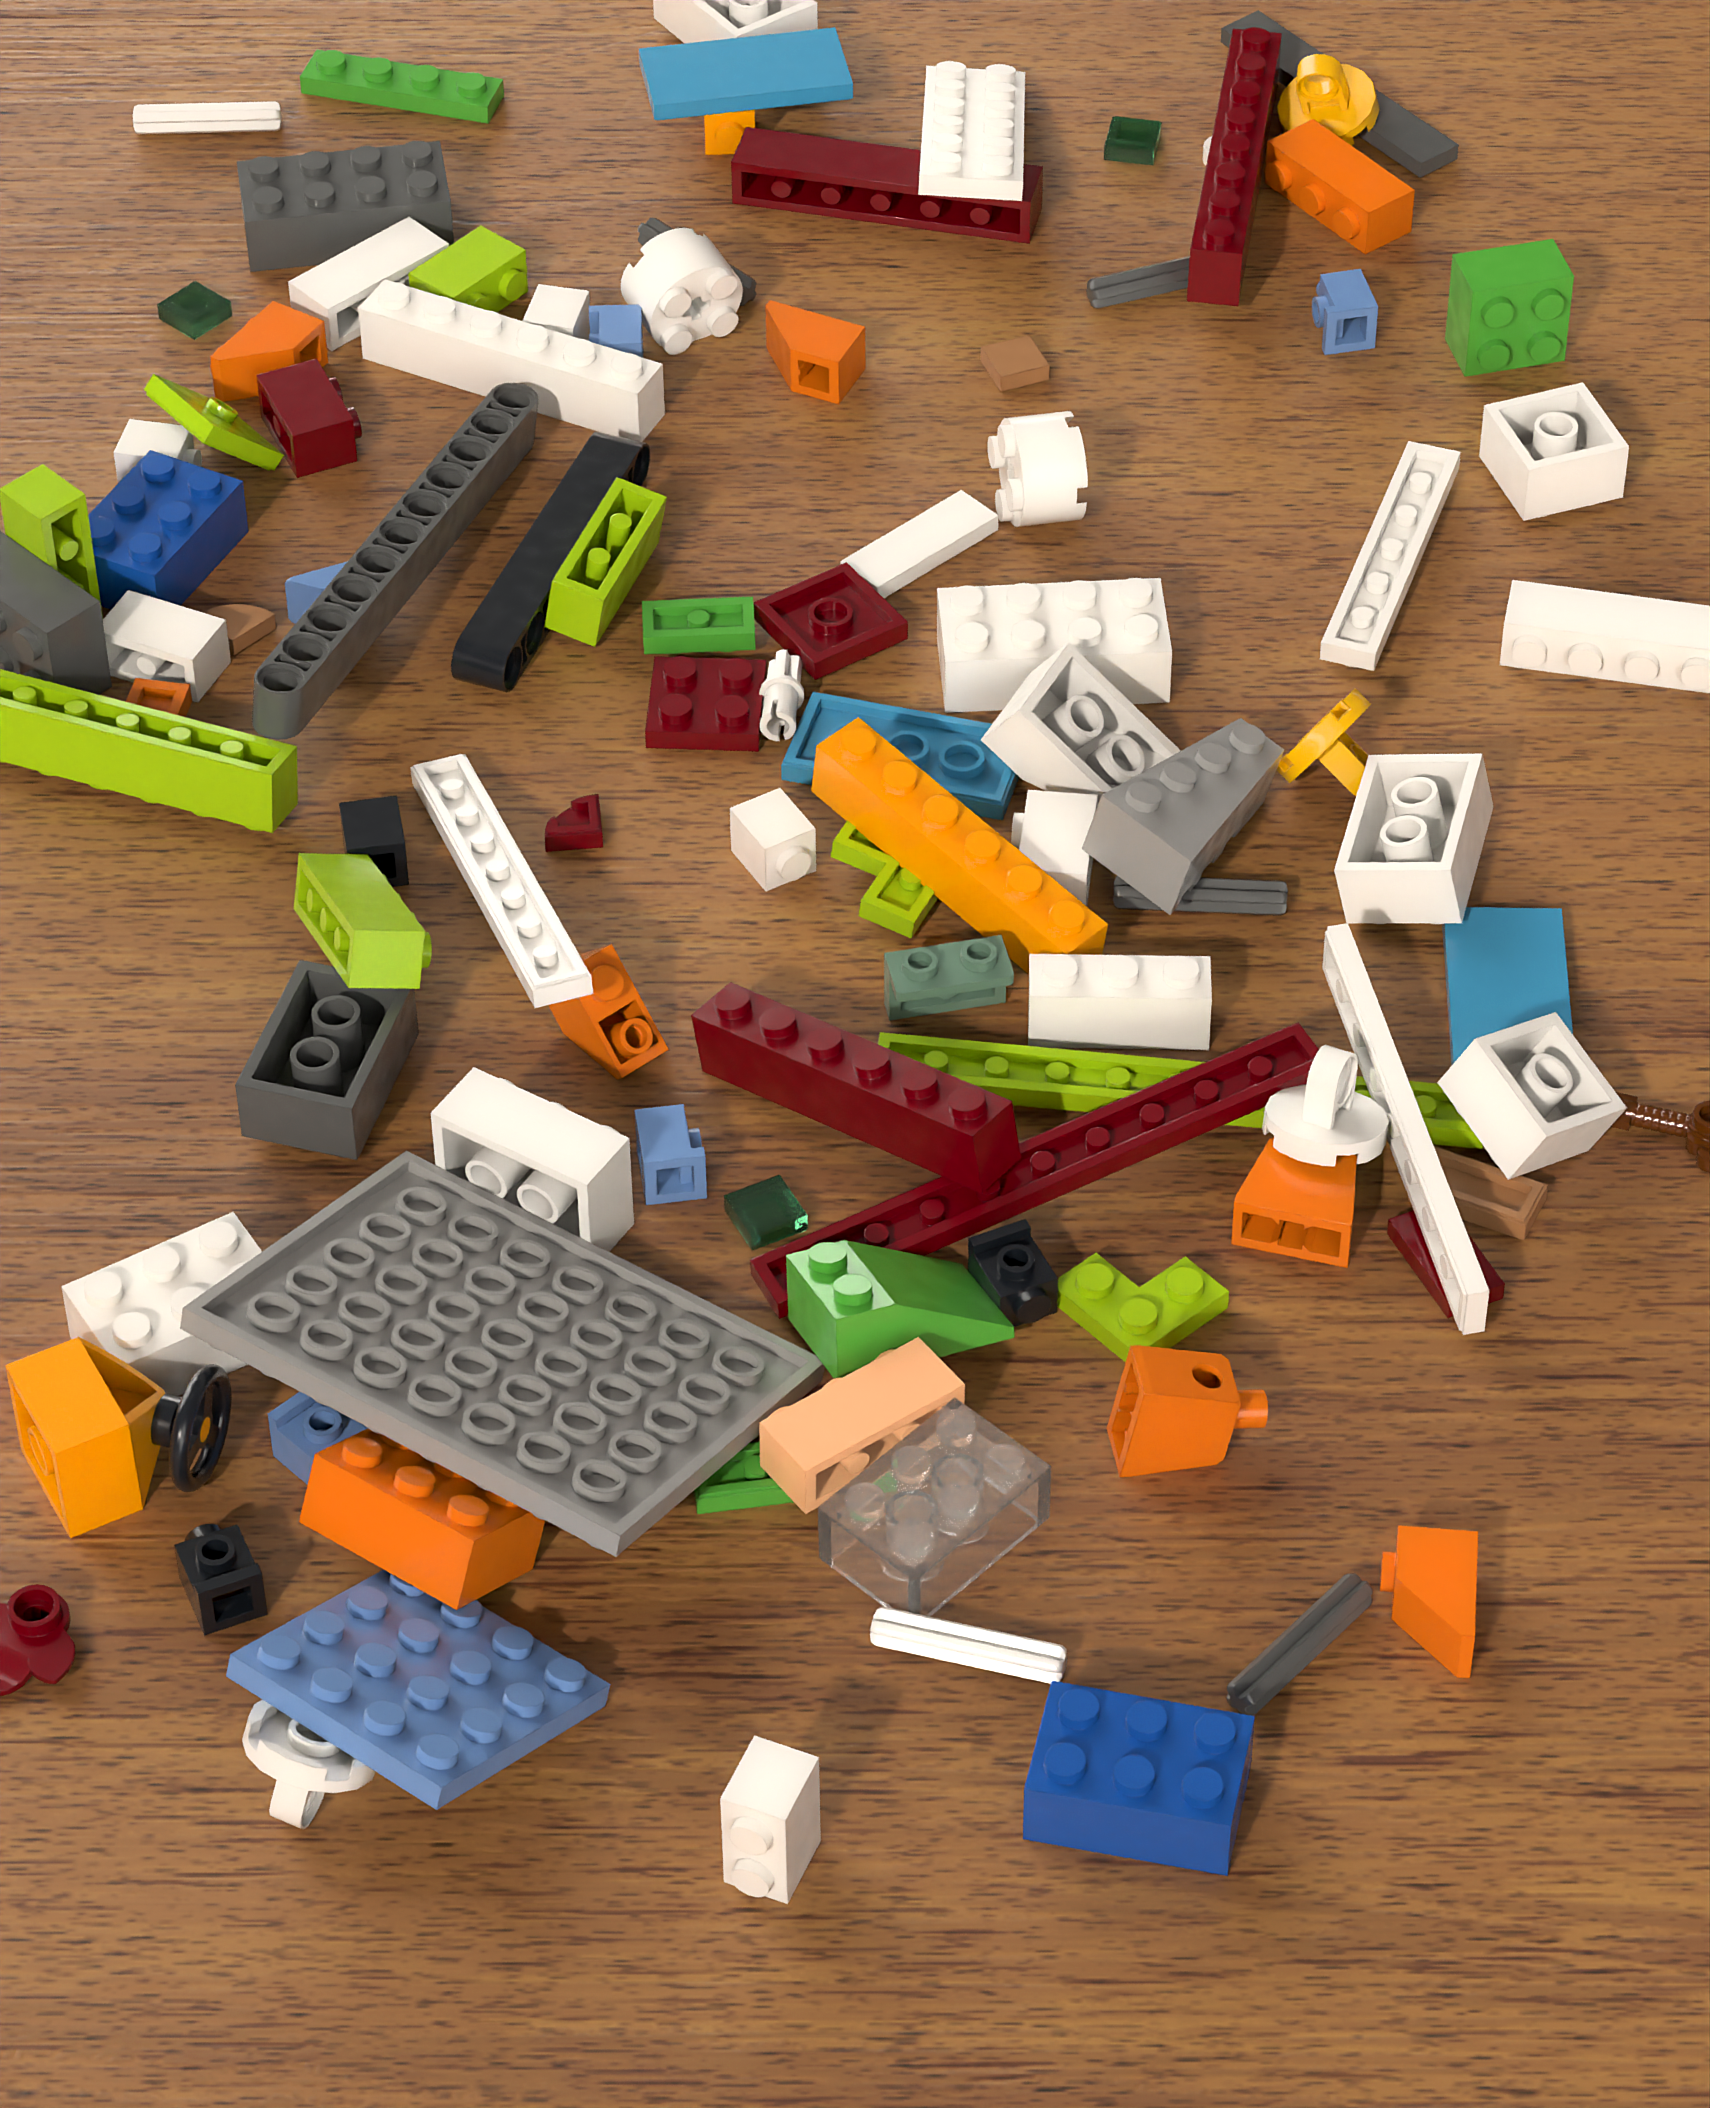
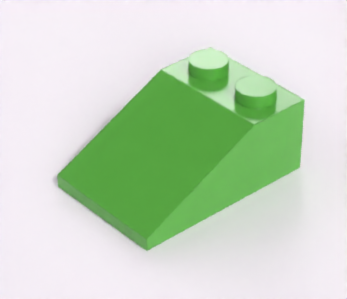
(869, 1299)

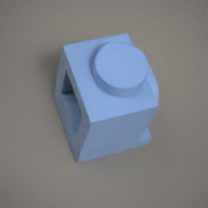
(1345, 312)
(617, 327)
(669, 1156)
(304, 1428)

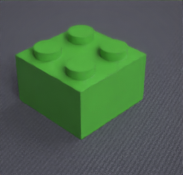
(1509, 307)

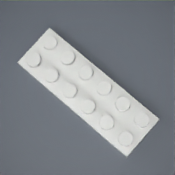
(973, 132)

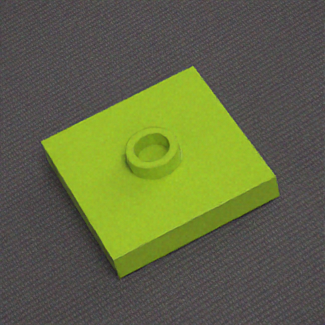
(213, 423)

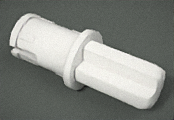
(781, 696)

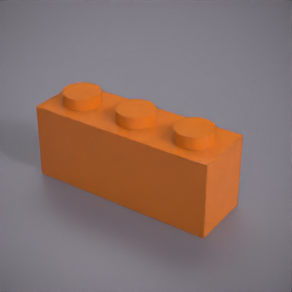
(1339, 186)

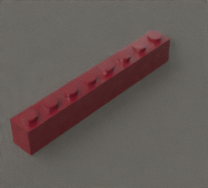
(1234, 168)

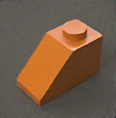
(1435, 1591)

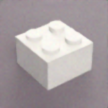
(1553, 451)
(1531, 1095)

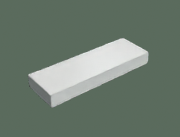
(923, 543)

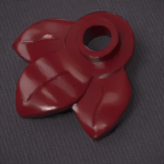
(34, 1646)

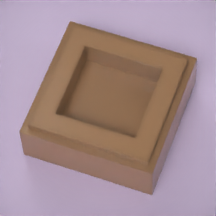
(1015, 363)

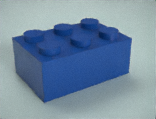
(165, 529)
(1138, 1778)

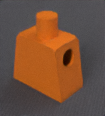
(1297, 1208)
(1178, 1411)

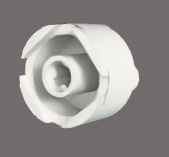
(683, 289)
(1038, 469)

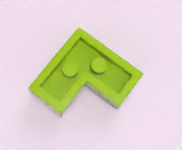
(896, 895)
(1147, 1315)

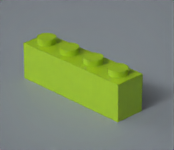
(360, 921)

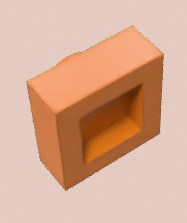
(161, 695)

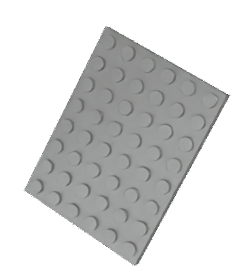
(505, 1350)

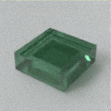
(1132, 140)
(194, 310)
(765, 1212)

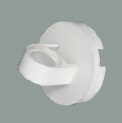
(1326, 1114)
(300, 1762)

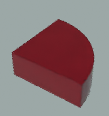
(576, 827)

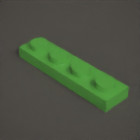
(402, 86)

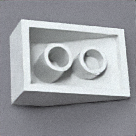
(1075, 730)

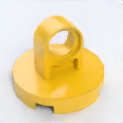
(1332, 95)
(1331, 745)

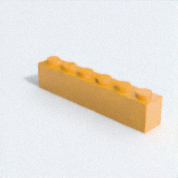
(950, 848)

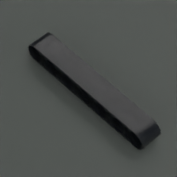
(513, 614)

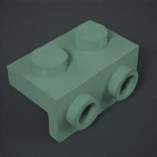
(946, 977)

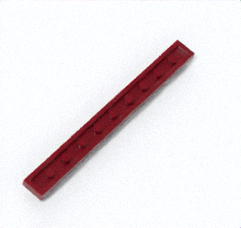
(1067, 1156)

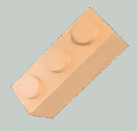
(853, 1422)

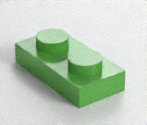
(698, 625)

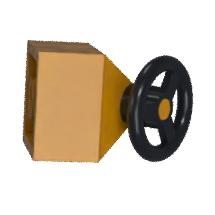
(99, 1425)

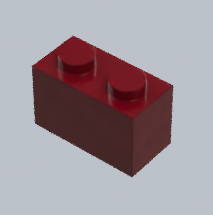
(308, 417)

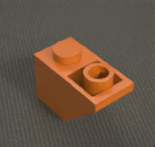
(266, 343)
(815, 351)
(612, 1021)

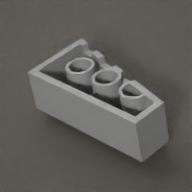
(1182, 812)

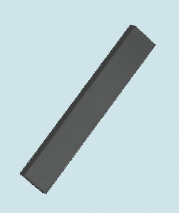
(1396, 130)

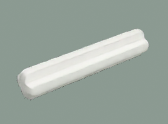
(207, 117)
(968, 1645)

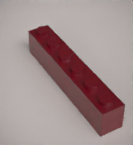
(869, 186)
(857, 1087)

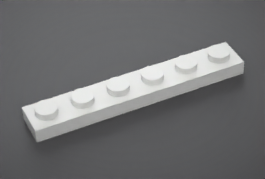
(1390, 556)

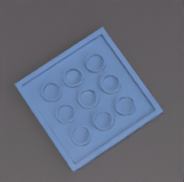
(418, 1686)

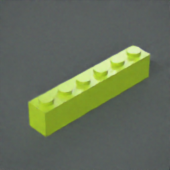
(146, 753)

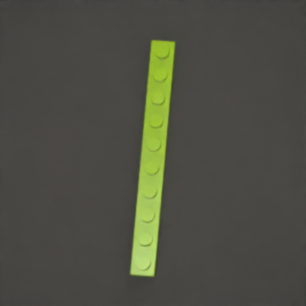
(1094, 1079)

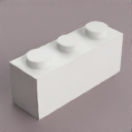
(345, 281)
(1119, 1001)

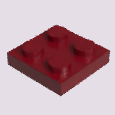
(831, 620)
(705, 704)

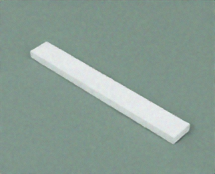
(501, 881)
(1406, 1132)

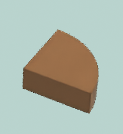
(244, 624)

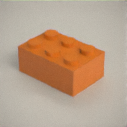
(418, 1519)

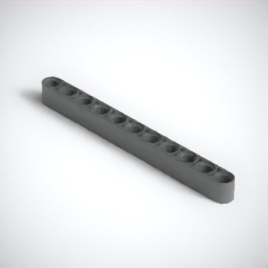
(393, 562)

